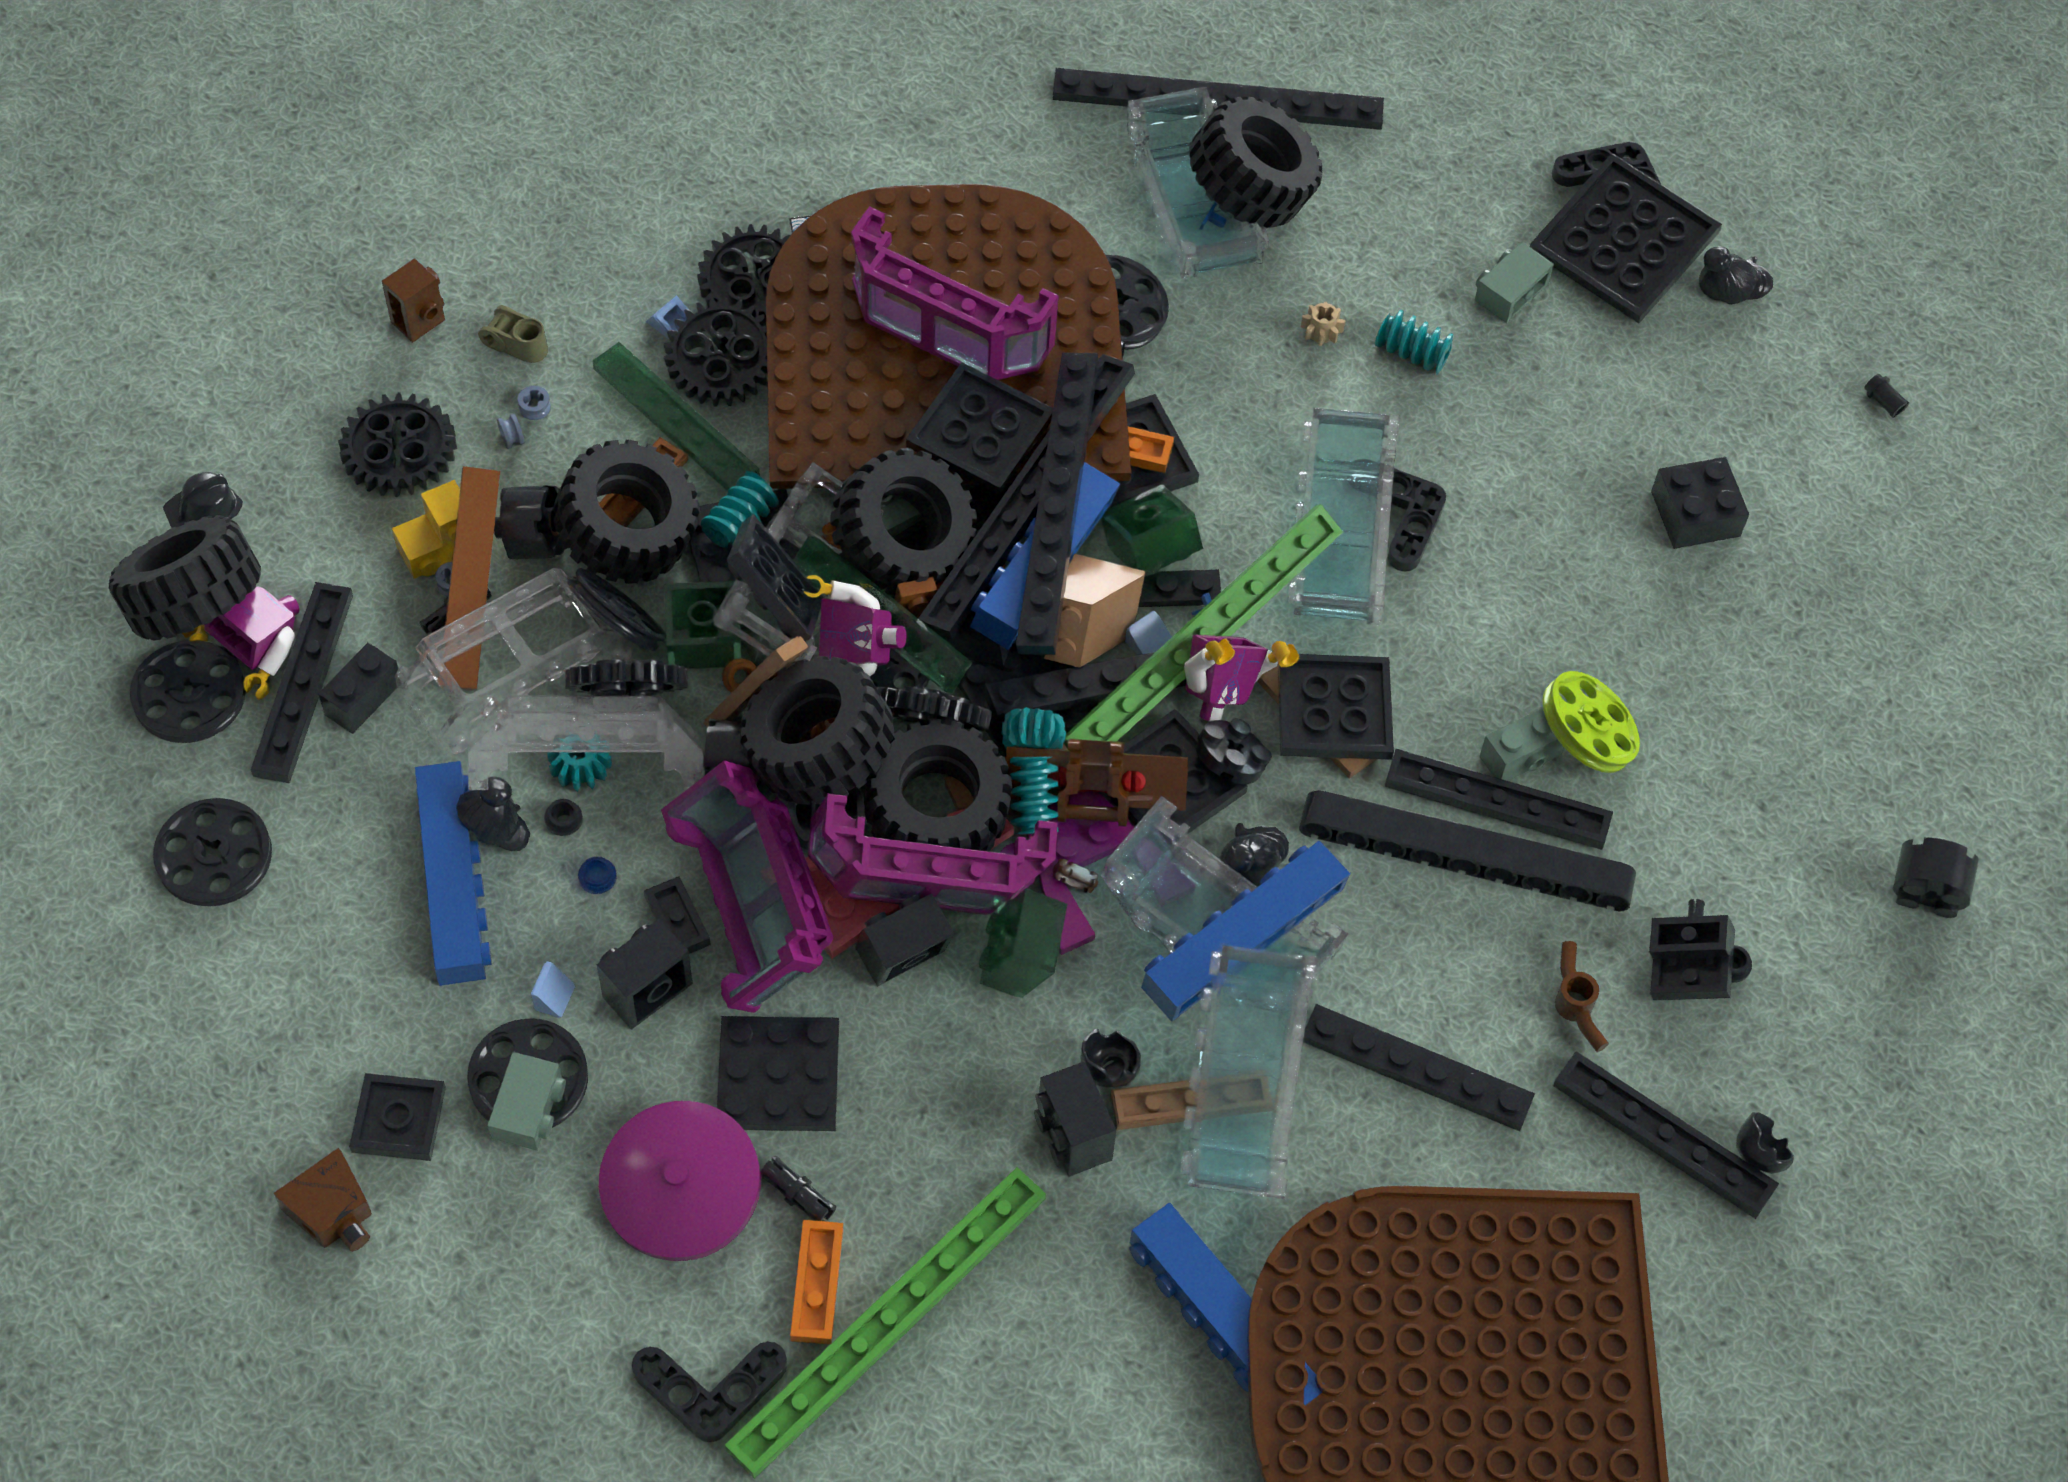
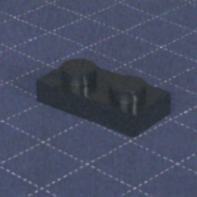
(675, 909)

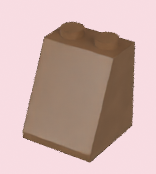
(1096, 609)

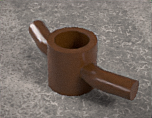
(1586, 986)

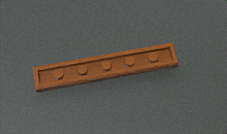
(471, 561)

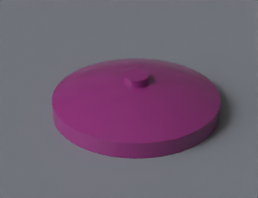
(679, 1180)

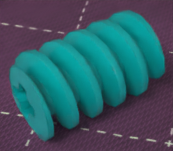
(1414, 341)
(748, 497)
(1033, 792)

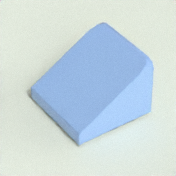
(664, 318)
(1147, 634)
(552, 991)

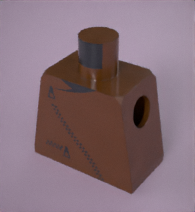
(327, 1202)

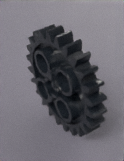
(720, 282)
(696, 369)
(365, 444)
(623, 678)
(923, 704)

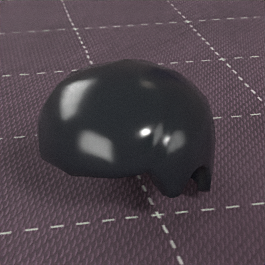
(1100, 1049)
(1760, 1147)

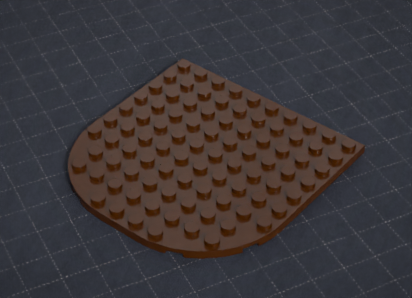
(857, 391)
(1458, 1340)

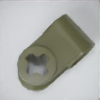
(515, 335)

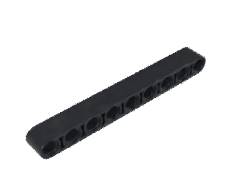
(1468, 849)

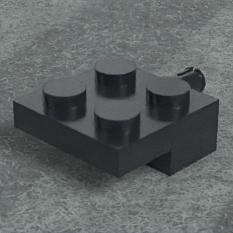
(1692, 955)

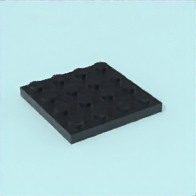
(1625, 237)

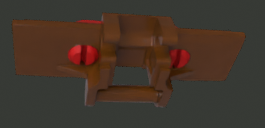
(1104, 767)

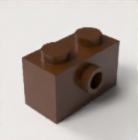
(414, 299)

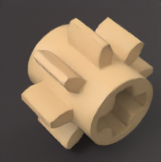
(1323, 323)

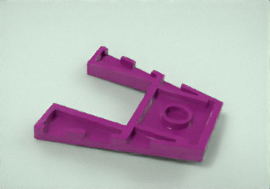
(1082, 844)

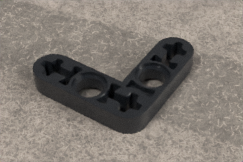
(1583, 173)
(1412, 501)
(702, 1401)

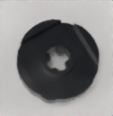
(1233, 750)

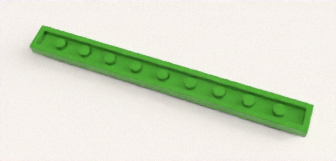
(1218, 618)
(884, 1323)

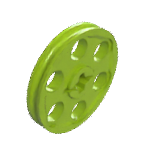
(1591, 721)

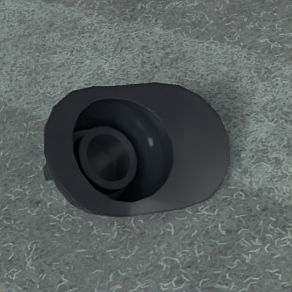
(201, 497)

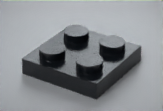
(397, 1117)

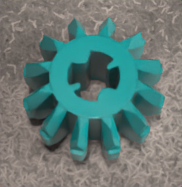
(1033, 729)
(578, 771)

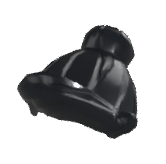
(1732, 277)
(494, 816)
(1255, 851)

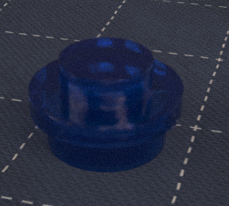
(597, 875)

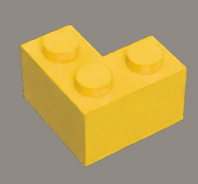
(429, 539)

